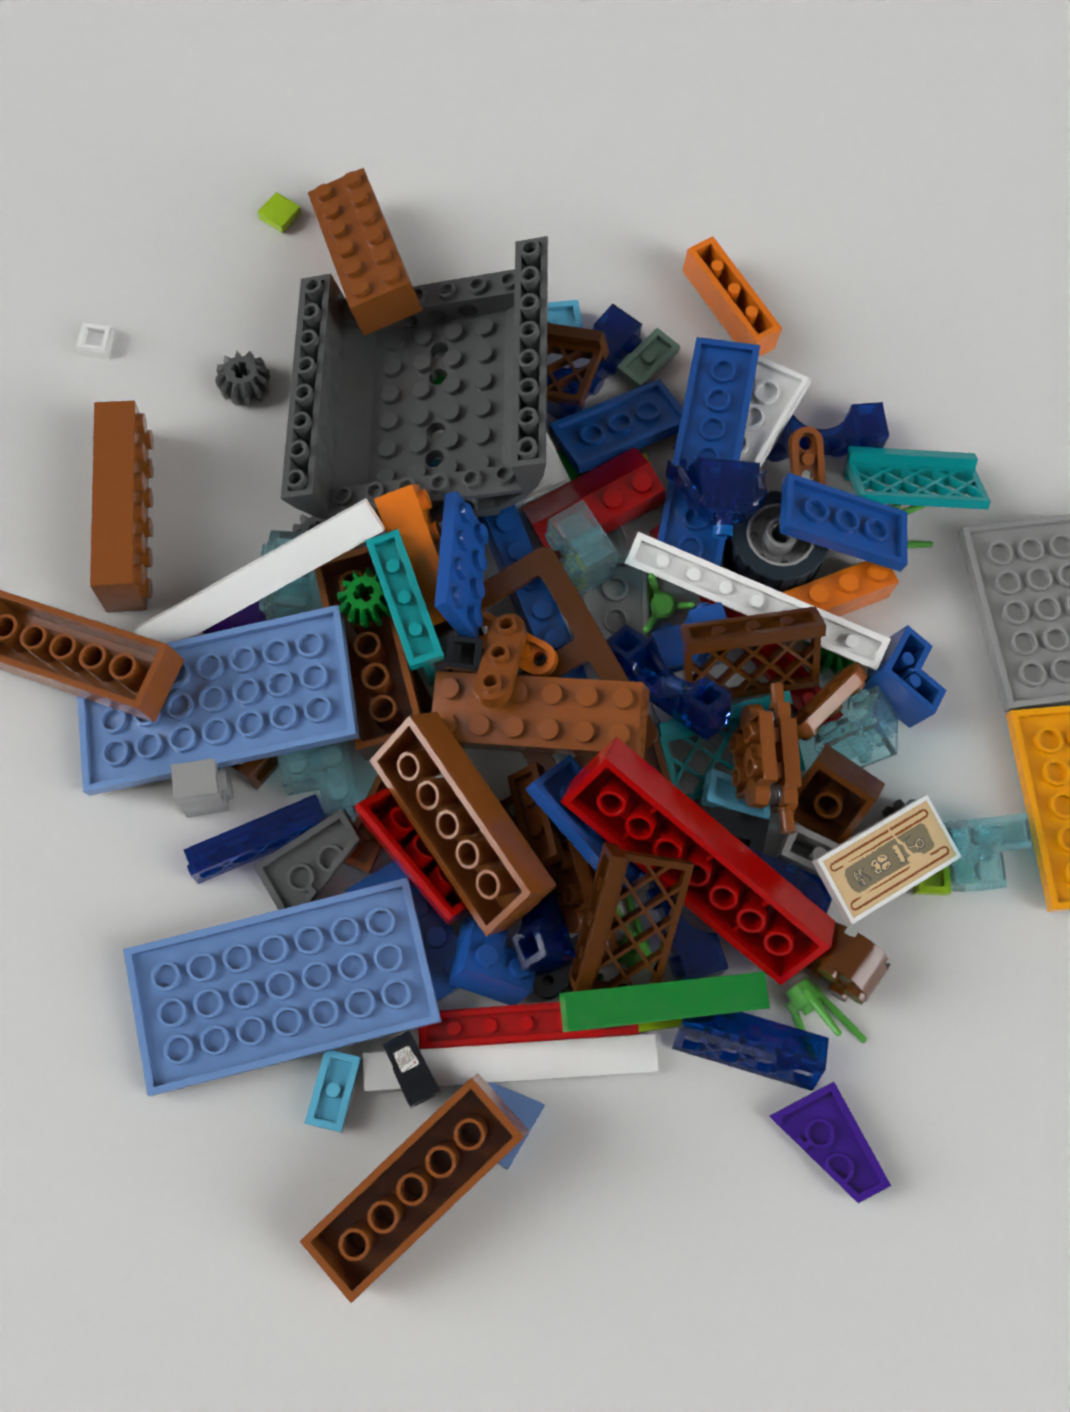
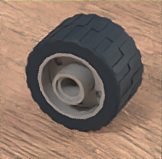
(769, 556)

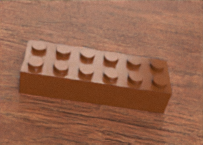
(364, 252)
(121, 507)
(85, 657)
(380, 672)
(545, 714)
(462, 823)
(414, 1187)

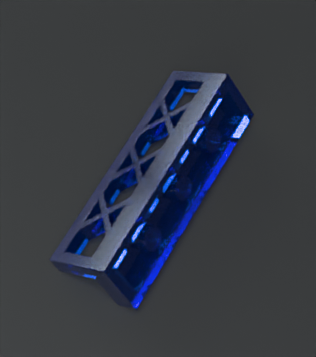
(252, 839)
(756, 1040)

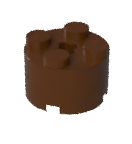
(850, 966)

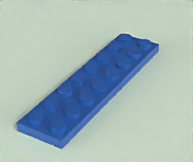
(709, 427)

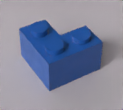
(669, 644)
(903, 681)
(487, 966)

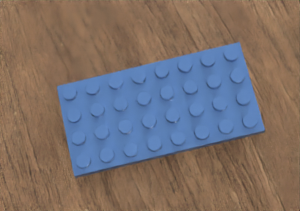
(234, 700)
(280, 986)

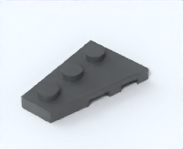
(309, 862)

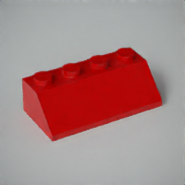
(613, 492)
(405, 847)

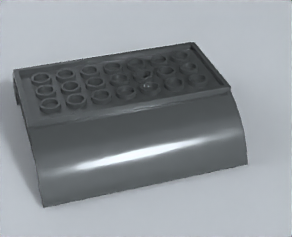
(371, 403)

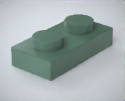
(648, 359)

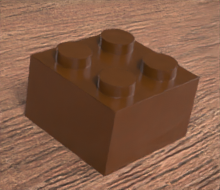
(835, 795)

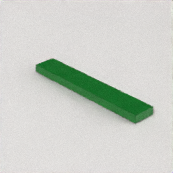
(663, 1001)

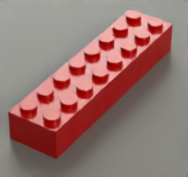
(729, 882)

